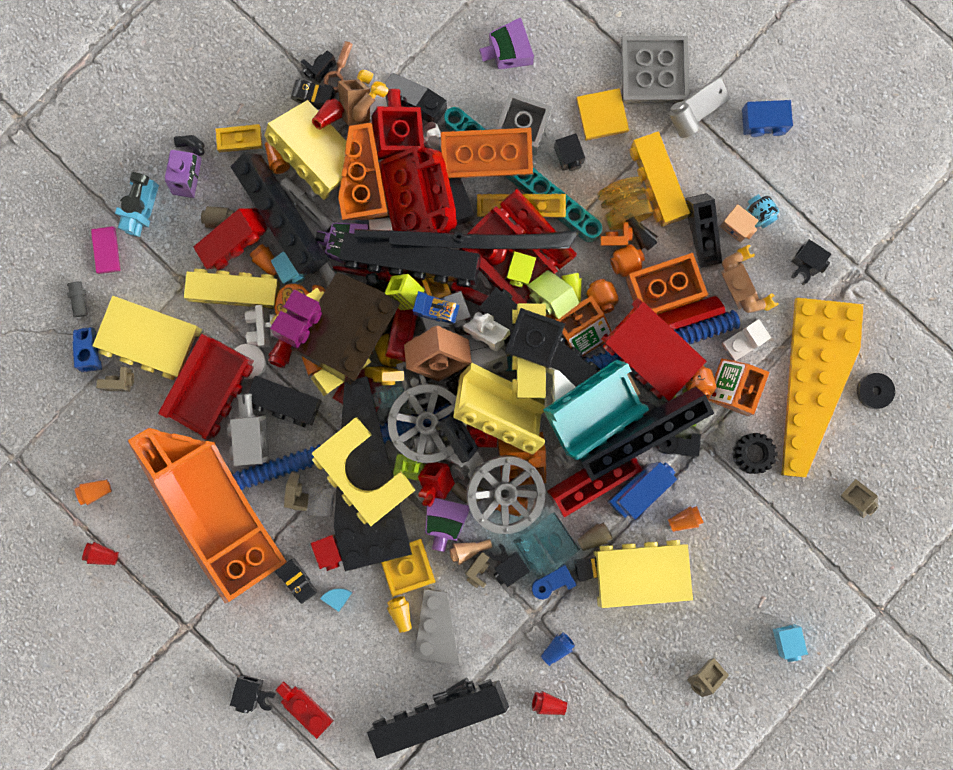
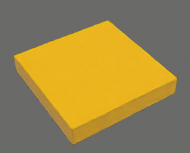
(602, 114)
(409, 571)

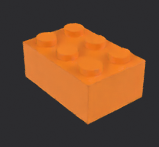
(668, 284)

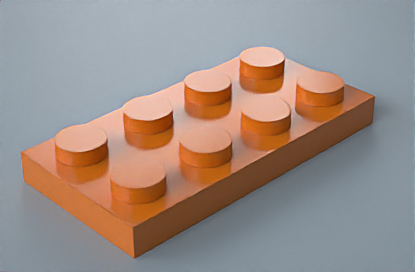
(487, 152)

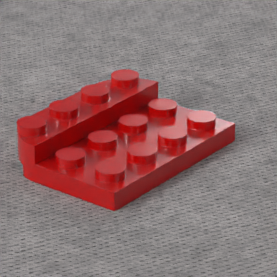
(418, 191)

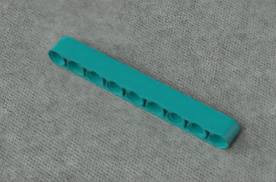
(527, 185)

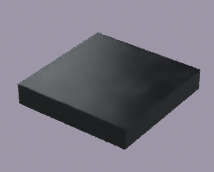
(535, 338)

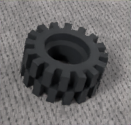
(768, 453)

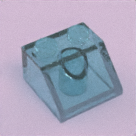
(546, 545)

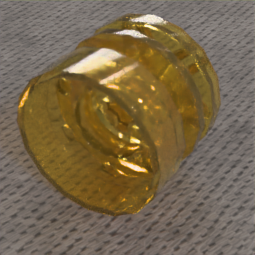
(623, 200)

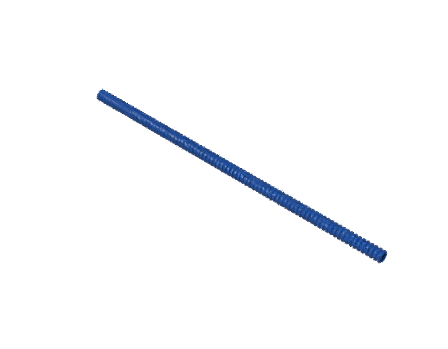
(304, 459)

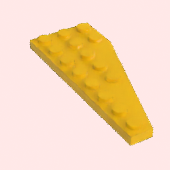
(821, 358)

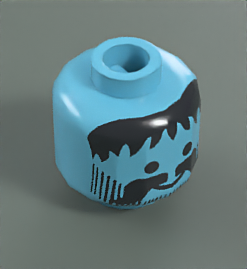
(763, 209)

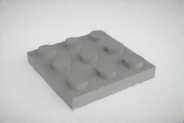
(655, 69)

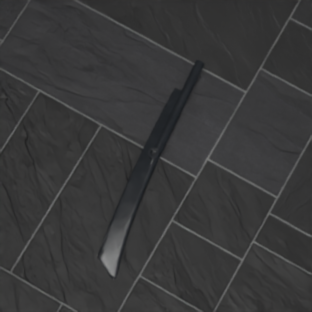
(554, 240)

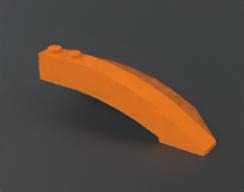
(208, 510)

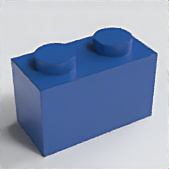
(767, 118)

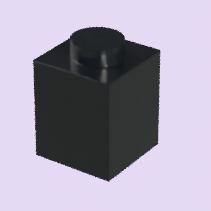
(569, 152)

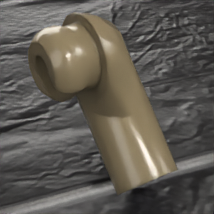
(461, 492)

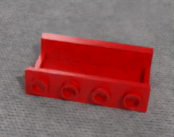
(497, 223)
(653, 351)
(207, 386)

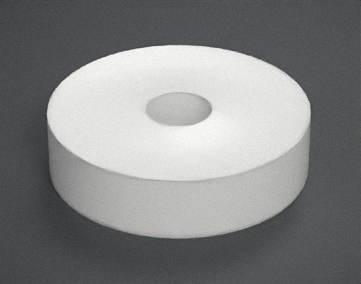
(255, 354)

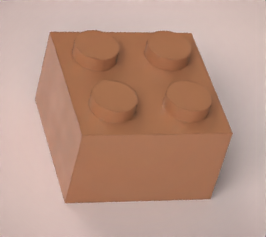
(437, 353)

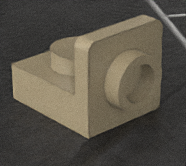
(112, 383)
(294, 497)
(861, 498)
(479, 565)
(708, 678)

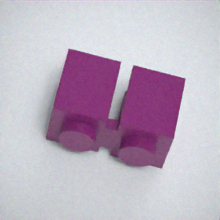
(294, 324)

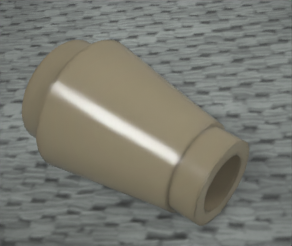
(595, 537)

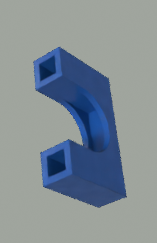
(642, 489)

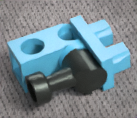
(137, 205)

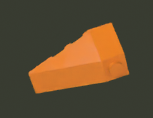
(361, 183)

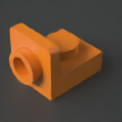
(614, 239)

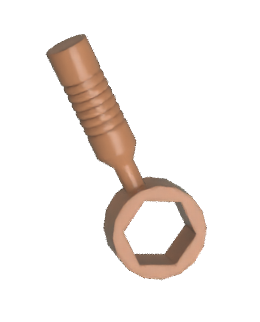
(340, 64)

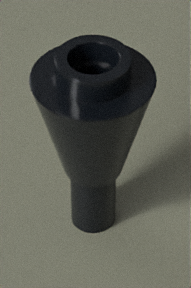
(644, 236)
(452, 691)

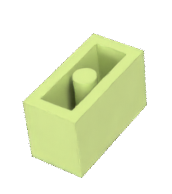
(554, 293)

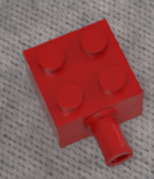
(396, 126)

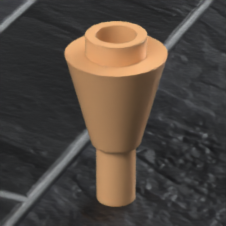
(464, 551)

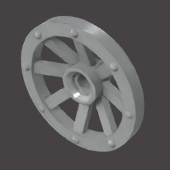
(397, 440)
(509, 498)

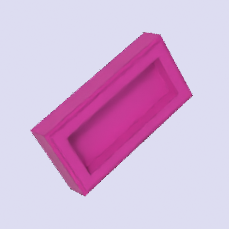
(105, 250)

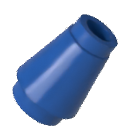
(558, 648)

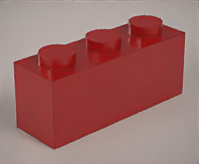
(229, 239)

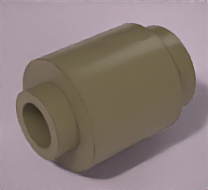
(214, 216)

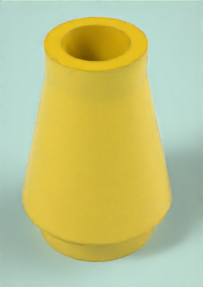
(399, 611)

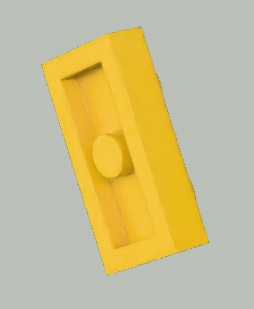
(239, 138)
(384, 374)

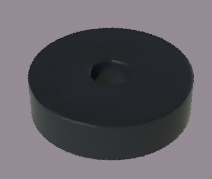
(883, 384)

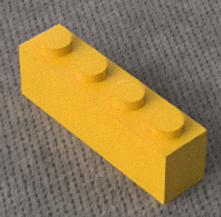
(659, 179)

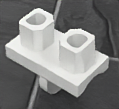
(260, 317)
(487, 330)

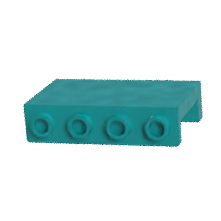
(595, 410)

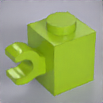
(408, 467)

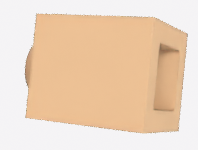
(739, 224)

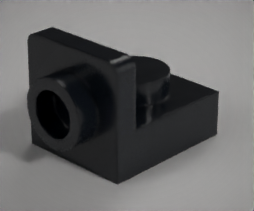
(322, 65)

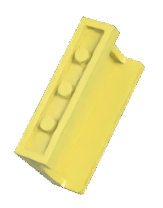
(312, 152)
(145, 337)
(490, 406)
(643, 574)

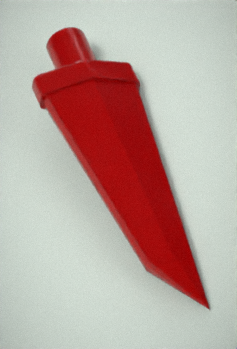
(383, 275)

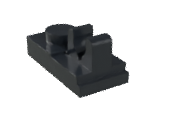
(458, 436)

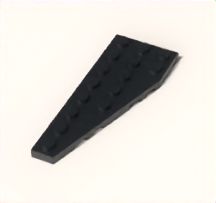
(367, 470)

